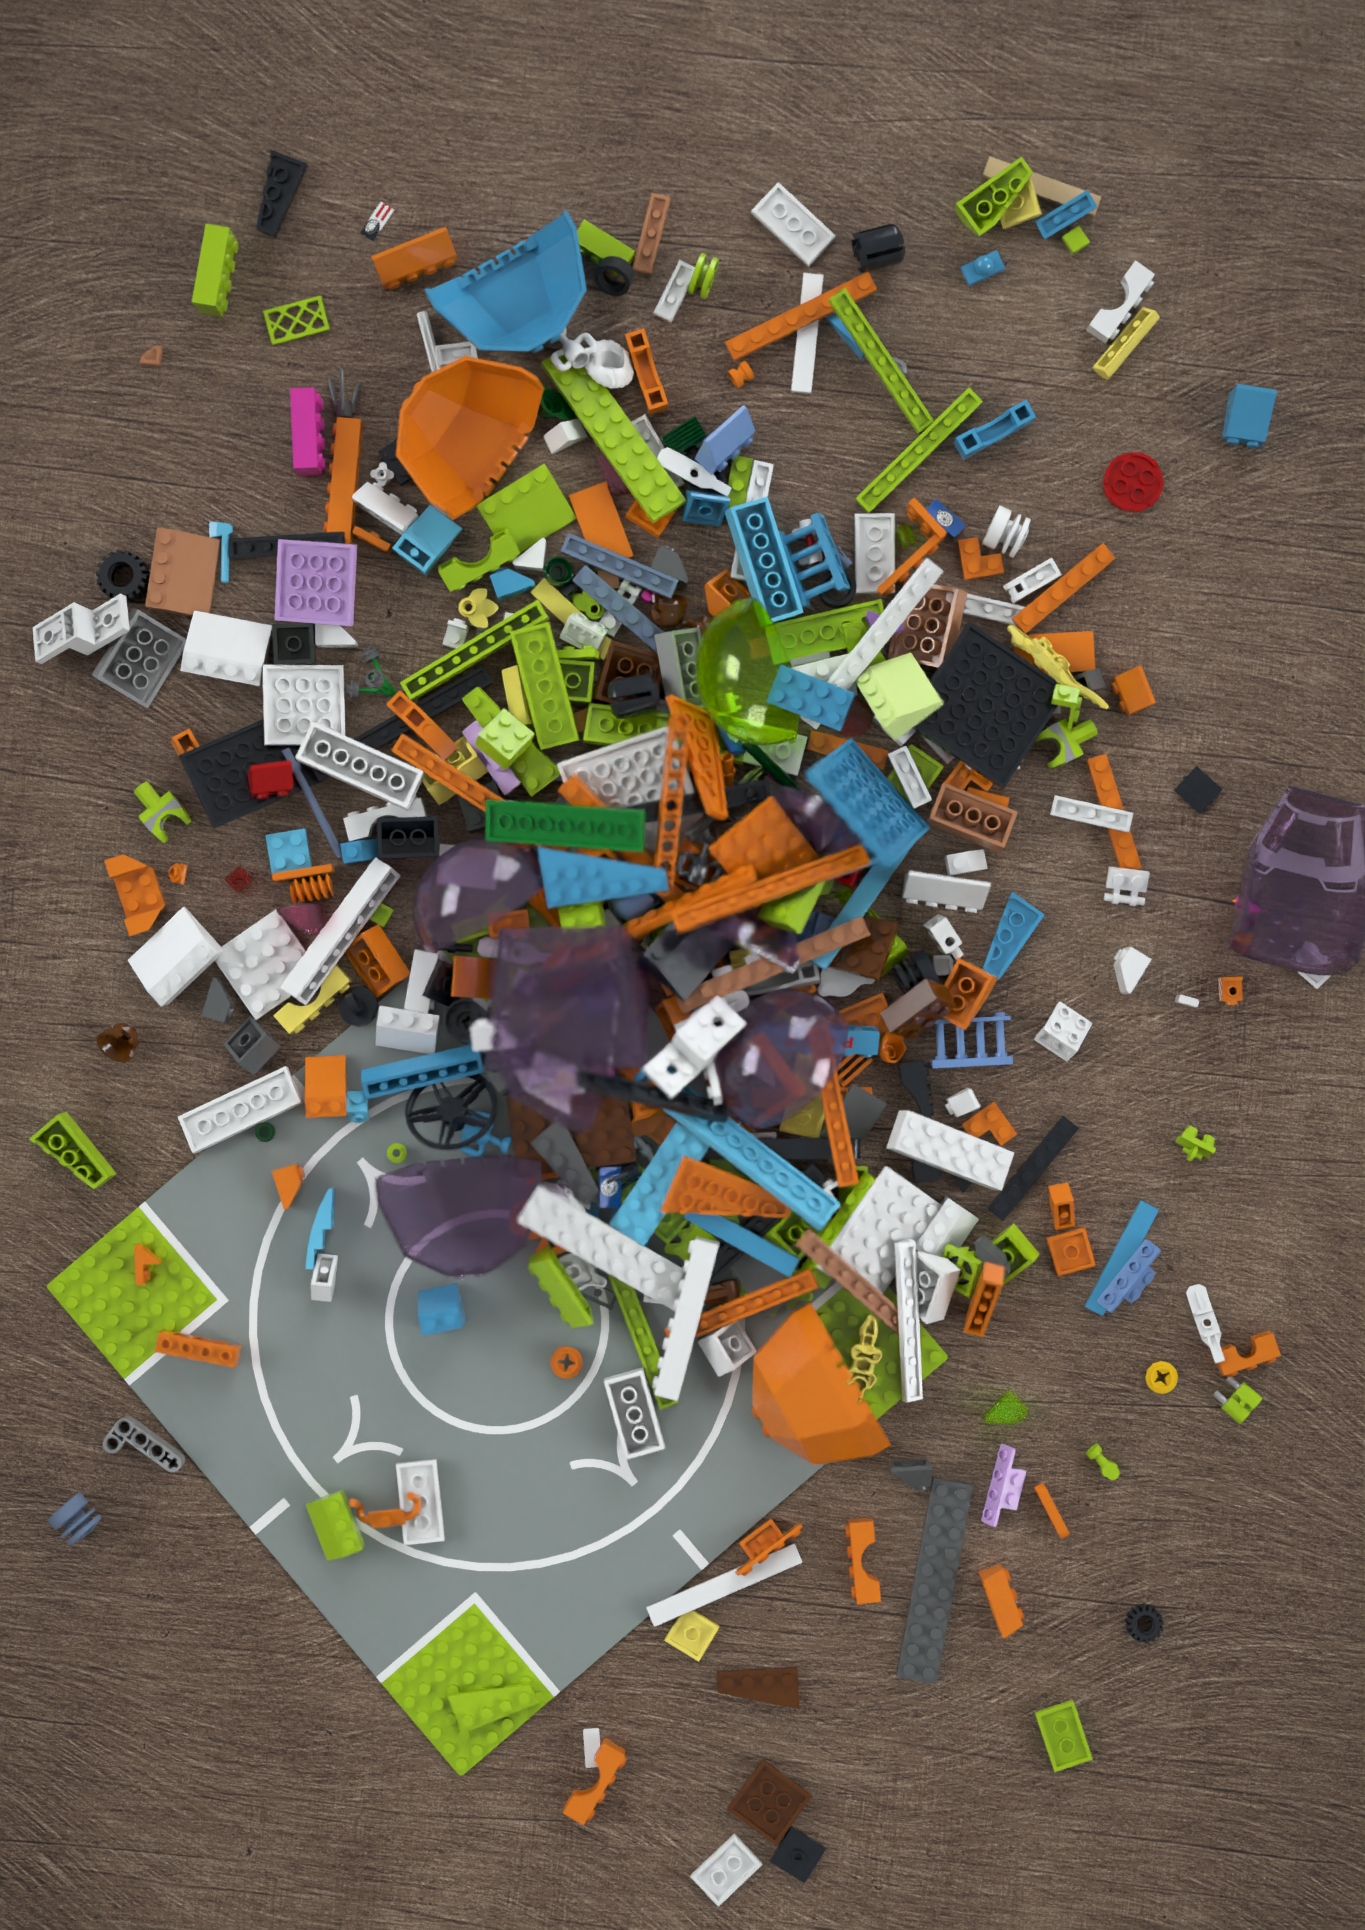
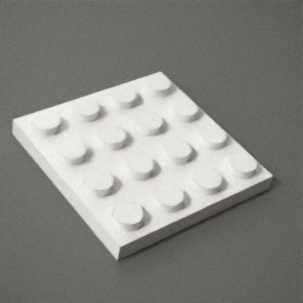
(297, 697)
(260, 962)

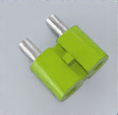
(1240, 1402)

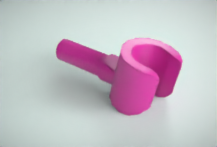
(647, 596)

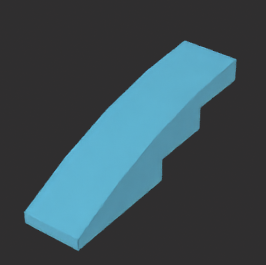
(323, 1221)

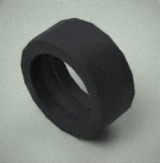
(608, 286)
(842, 602)

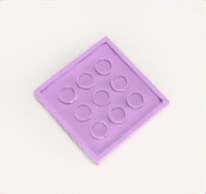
(315, 582)

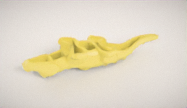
(1054, 664)
(865, 1356)

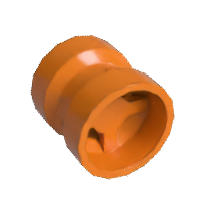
(740, 375)

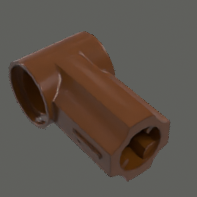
(724, 1291)

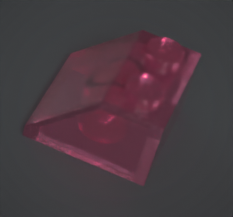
(304, 917)

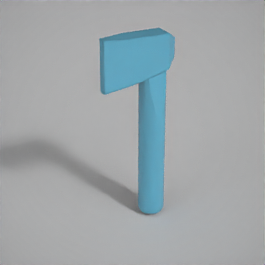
(222, 530)

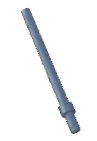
(313, 802)

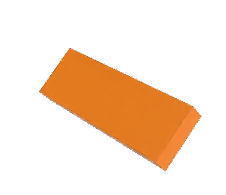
(304, 872)

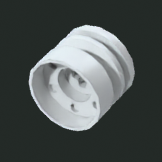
(1006, 531)

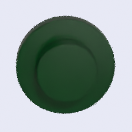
(265, 1132)

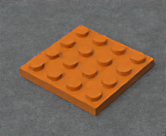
(764, 840)

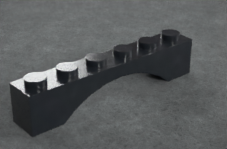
(913, 1078)

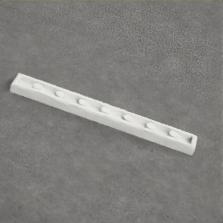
(908, 1321)
(722, 1586)

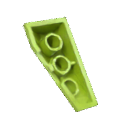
(989, 202)

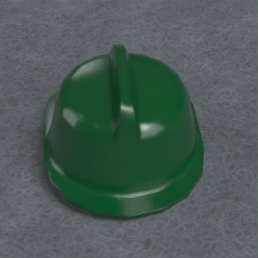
(554, 405)

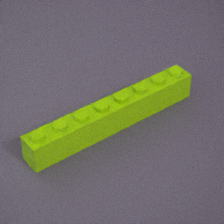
(472, 651)

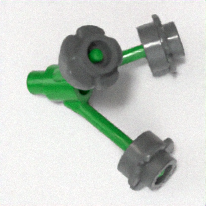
(374, 678)

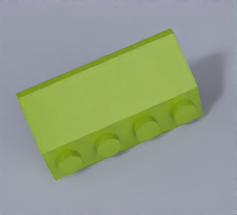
(561, 1288)

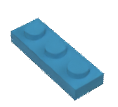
(1066, 214)

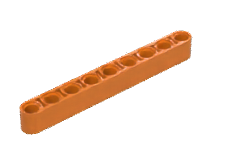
(675, 794)

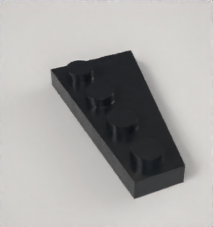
(282, 183)

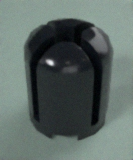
(878, 247)
(631, 686)

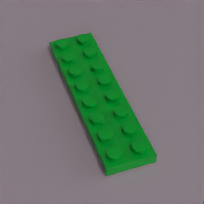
(565, 825)

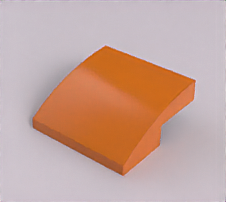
(639, 517)
(470, 977)

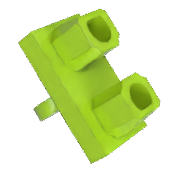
(1194, 1146)

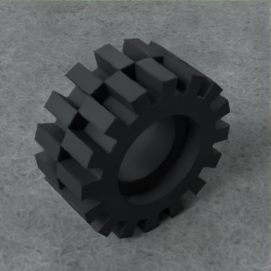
(1152, 1632)

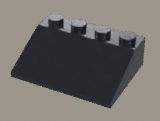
(684, 958)

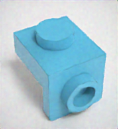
(357, 1106)

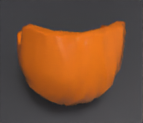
(891, 1047)

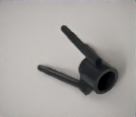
(630, 1172)

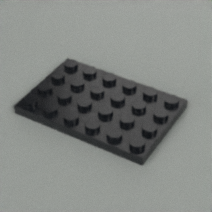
(221, 769)

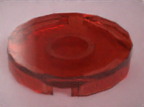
(857, 720)

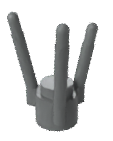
(343, 408)

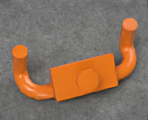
(387, 1517)

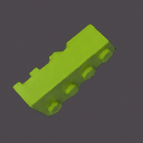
(74, 1150)

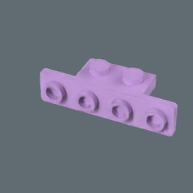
(506, 778)
(1004, 1486)

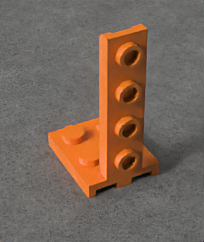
(929, 527)

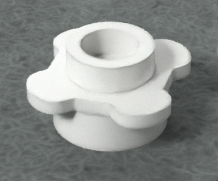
(382, 480)

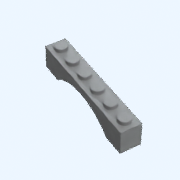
(804, 975)

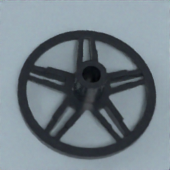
(452, 1113)

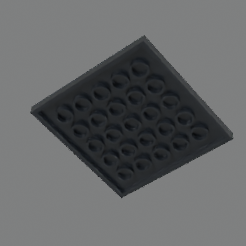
(990, 705)

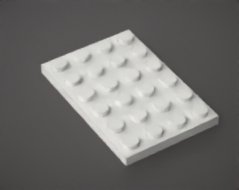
(887, 1215)

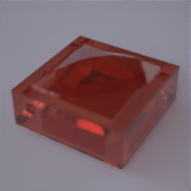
(238, 879)

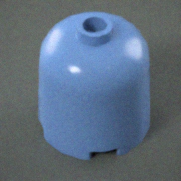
(634, 905)

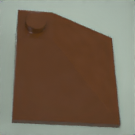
(625, 662)

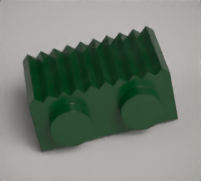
(685, 437)

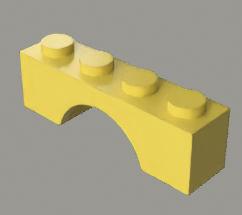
(293, 1016)

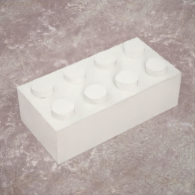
(634, 1413)

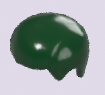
(558, 571)

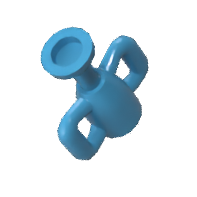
(470, 1131)

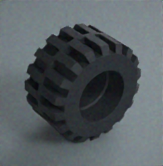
(115, 562)

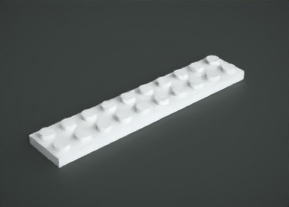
(602, 1246)

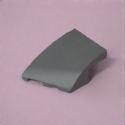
(860, 1111)

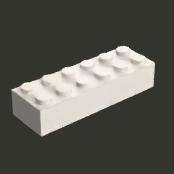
(360, 766)
(950, 1150)

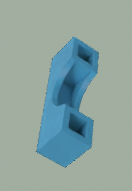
(994, 431)

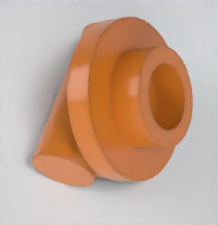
(178, 873)

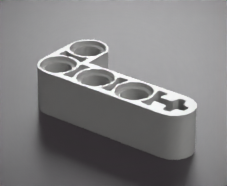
(146, 1448)

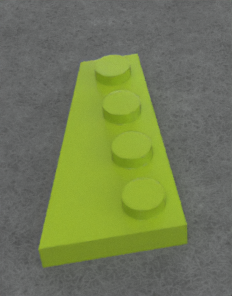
(487, 1705)

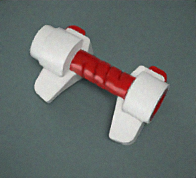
(814, 558)

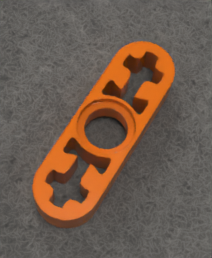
(1052, 1511)

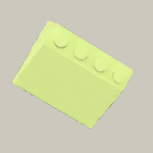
(898, 693)

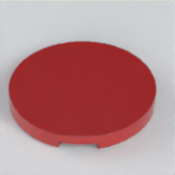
(1133, 482)

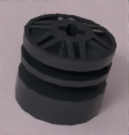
(916, 973)
(459, 1013)

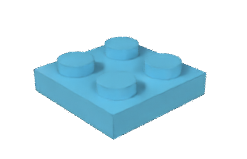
(288, 850)

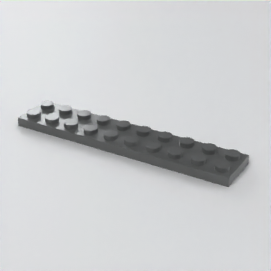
(934, 1580)

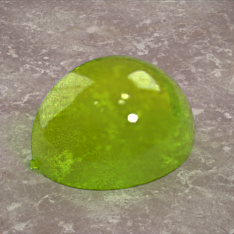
(736, 673)

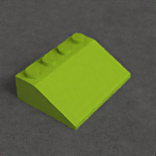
(528, 508)

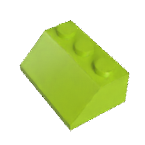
(335, 1525)

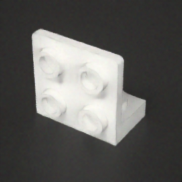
(1063, 1031)

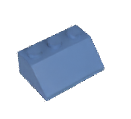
(726, 441)

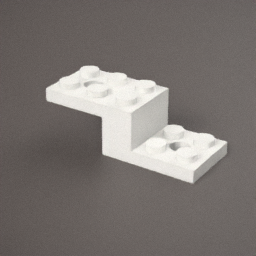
(81, 629)
(694, 1047)

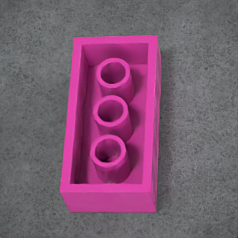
(306, 432)

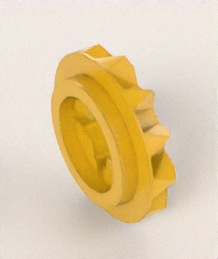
(1170, 1378)

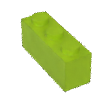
(600, 245)

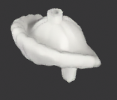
(610, 365)

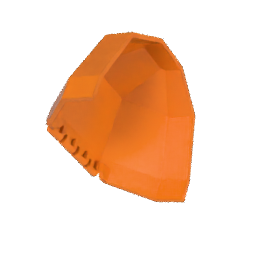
(464, 428)
(807, 1397)

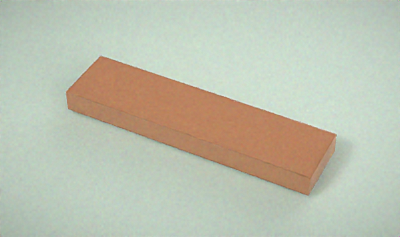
(651, 234)

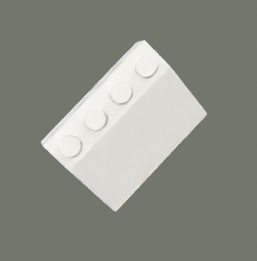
(226, 648)
(945, 891)
(174, 957)

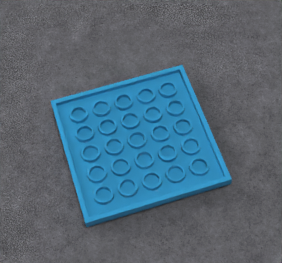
(867, 802)

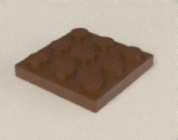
(868, 955)
(769, 1802)

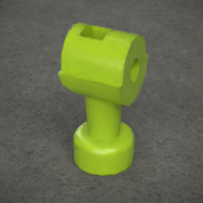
(1107, 1467)

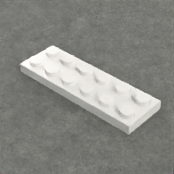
(240, 1110)

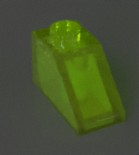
(1006, 1410)

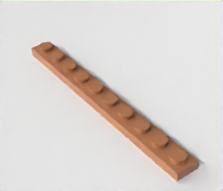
(762, 969)

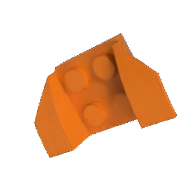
(137, 891)
(646, 1117)

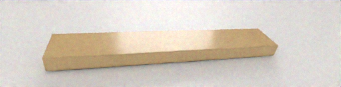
(1044, 187)

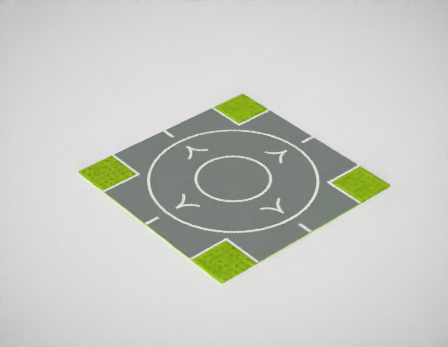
(542, 1514)

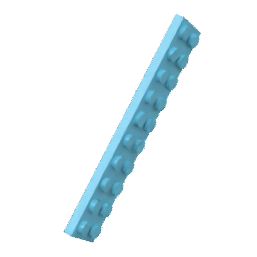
(762, 1165)

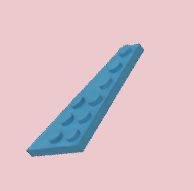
(586, 878)

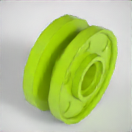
(703, 275)

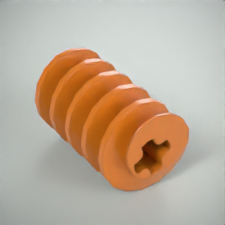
(311, 888)

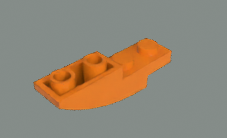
(422, 725)

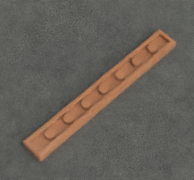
(850, 1279)

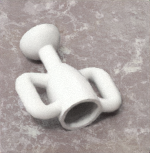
(573, 351)

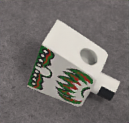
(939, 930)

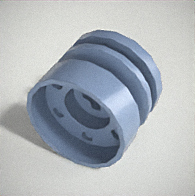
(74, 1519)

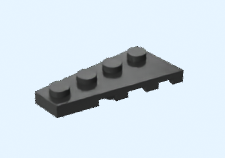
(562, 1154)

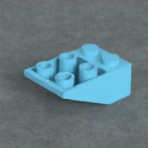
(427, 540)

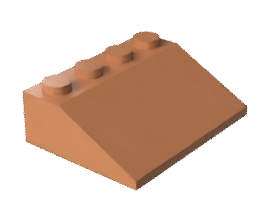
(182, 572)
(931, 626)

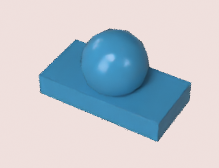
(982, 268)

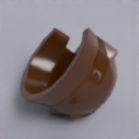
(668, 611)
(118, 1042)

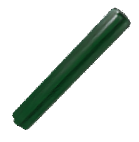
(770, 766)

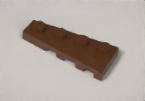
(762, 1684)

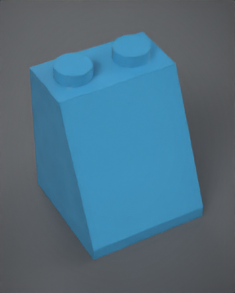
(1248, 415)
(440, 1309)

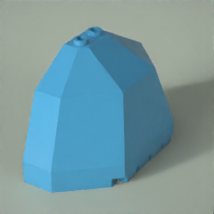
(522, 297)

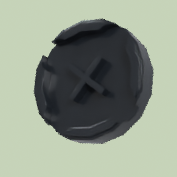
(358, 1006)

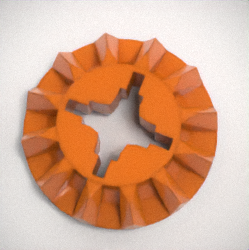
(558, 1367)

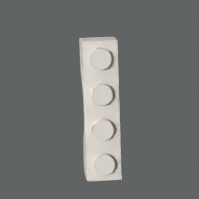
(1106, 321)
(361, 825)

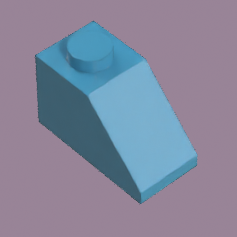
(510, 583)
(359, 851)

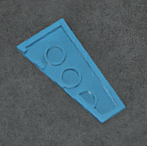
(1011, 934)

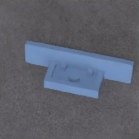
(1131, 1278)

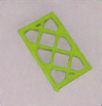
(309, 329)

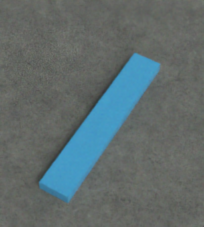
(746, 1241)
(1125, 1248)

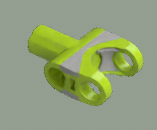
(1067, 740)
(159, 809)

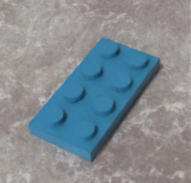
(811, 697)

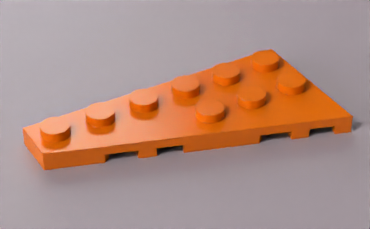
(703, 755)
(717, 1192)

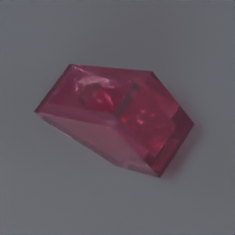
(611, 477)

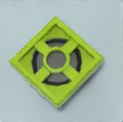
(968, 1266)

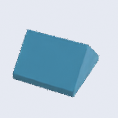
(704, 508)

